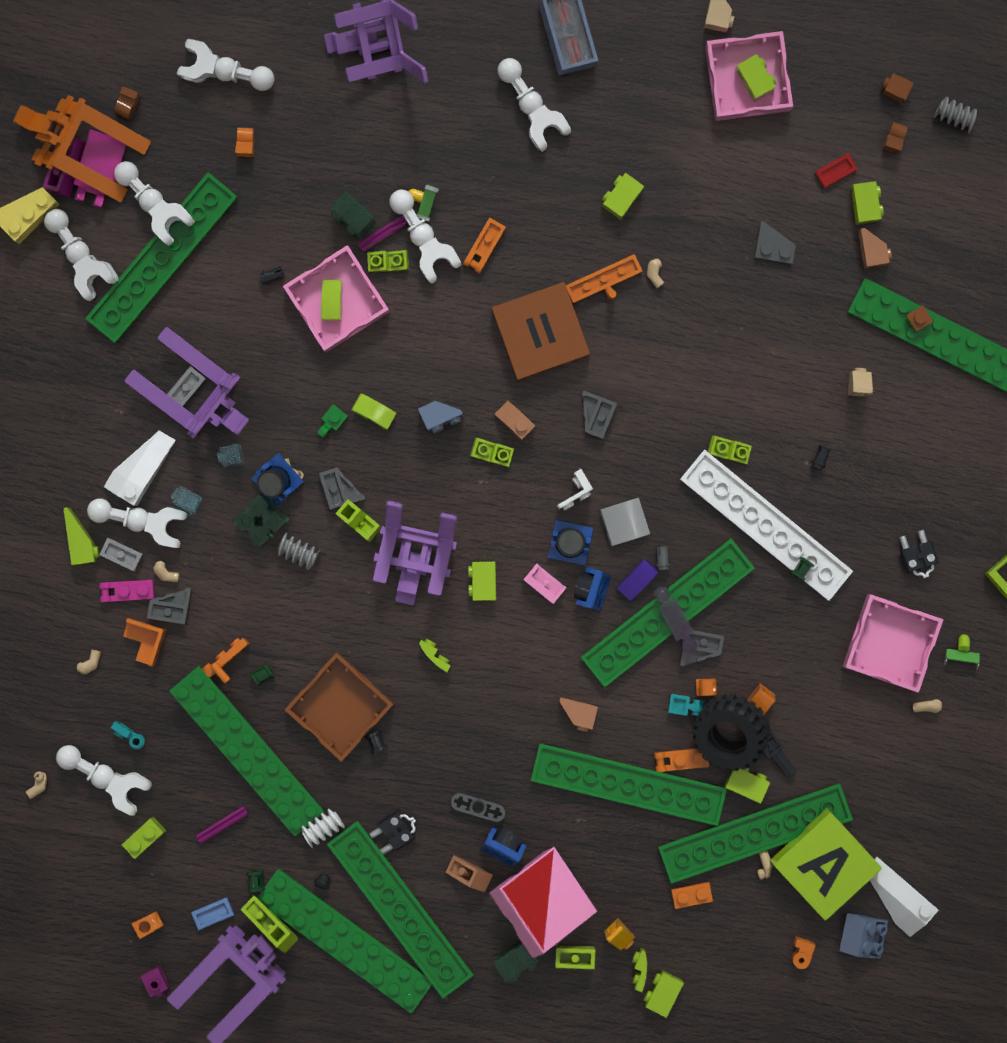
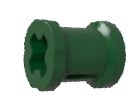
(802, 568)
(262, 674)
(255, 881)

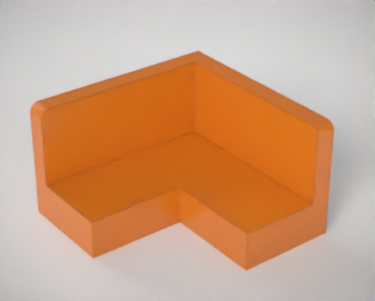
(150, 638)

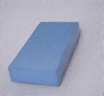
(212, 913)

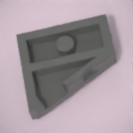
(774, 246)
(597, 414)
(338, 489)
(170, 608)
(708, 646)

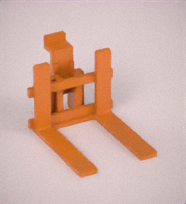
(79, 112)

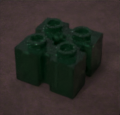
(353, 215)
(272, 520)
(514, 961)

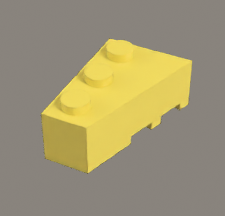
(26, 214)

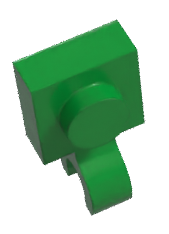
(333, 419)

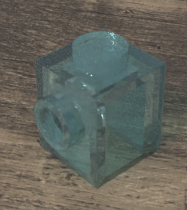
(230, 455)
(186, 499)

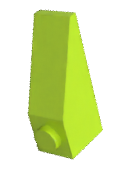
(81, 545)
(269, 924)

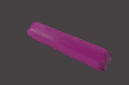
(382, 233)
(222, 825)

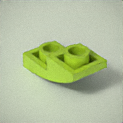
(388, 261)
(331, 300)
(373, 411)
(729, 449)
(492, 452)
(430, 650)
(640, 964)

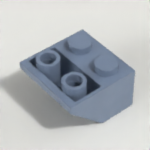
(438, 414)
(863, 936)

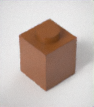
(897, 88)

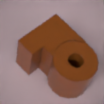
(126, 103)
(895, 138)

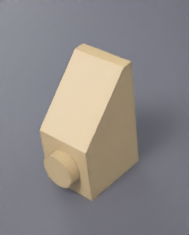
(719, 16)
(860, 383)

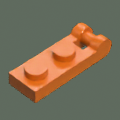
(484, 244)
(680, 760)

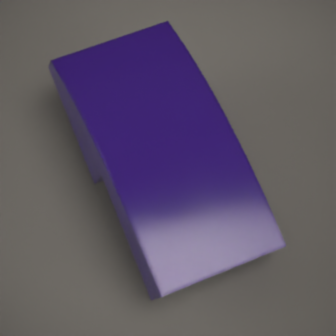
(637, 579)

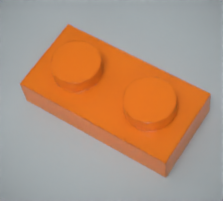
(691, 895)

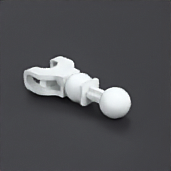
(223, 68)
(532, 104)
(151, 201)
(422, 236)
(78, 253)
(138, 520)
(103, 777)

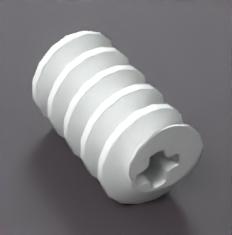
(321, 827)

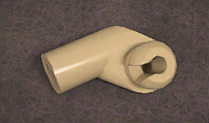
(767, 865)

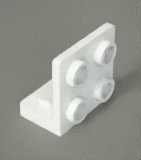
(581, 482)

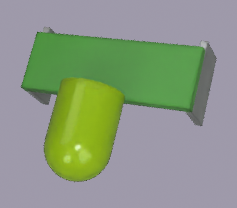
(962, 653)

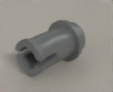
(662, 558)

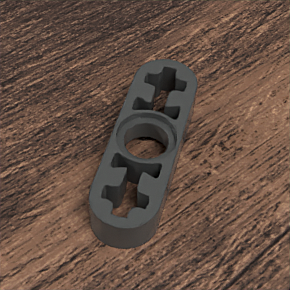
(462, 808)

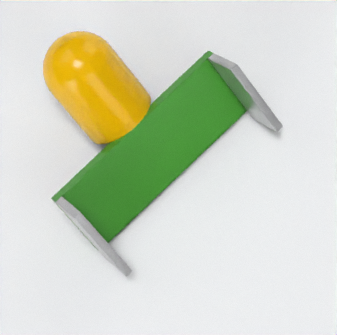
(426, 199)

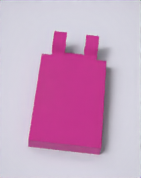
(102, 155)

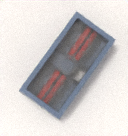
(568, 35)

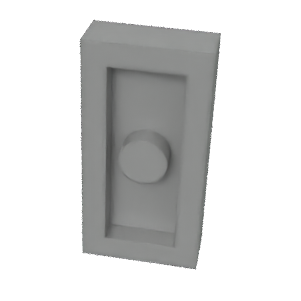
(186, 386)
(121, 554)

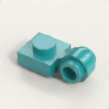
(680, 705)
(123, 731)

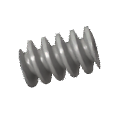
(956, 113)
(297, 552)

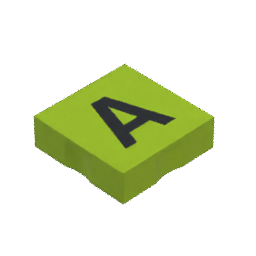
(826, 864)

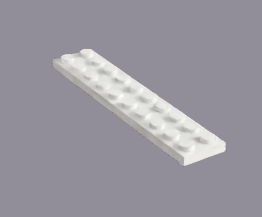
(765, 523)

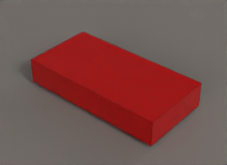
(836, 171)

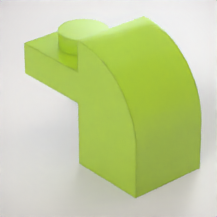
(358, 520)

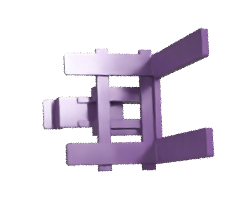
(366, 41)
(231, 417)
(412, 563)
(218, 955)

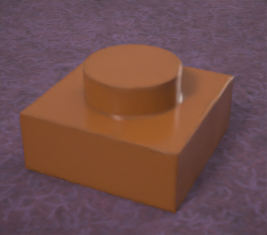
(919, 318)

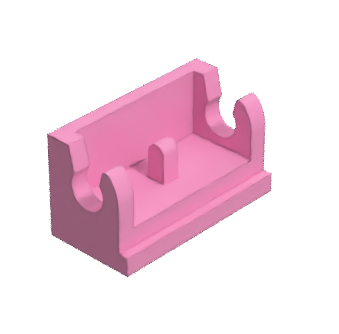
(544, 583)

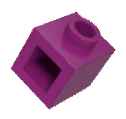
(155, 982)

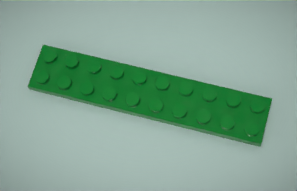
(160, 262)
(939, 338)
(648, 627)
(246, 750)
(628, 784)
(750, 833)
(400, 909)
(345, 940)

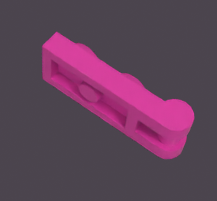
(127, 590)

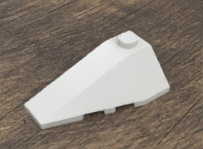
(136, 473)
(905, 905)

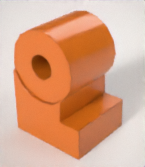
(245, 142)
(706, 687)
(147, 924)
(802, 956)

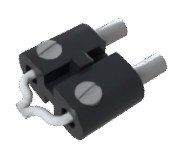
(919, 556)
(396, 830)

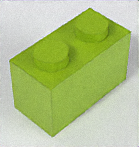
(755, 77)
(622, 196)
(866, 202)
(483, 581)
(748, 784)
(143, 837)
(575, 957)
(663, 993)

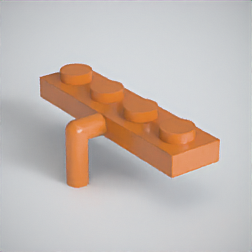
(604, 279)
(223, 658)

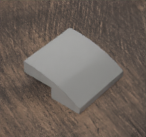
(624, 522)

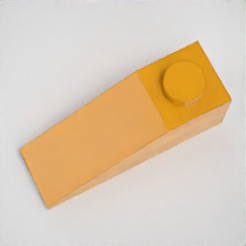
(619, 935)

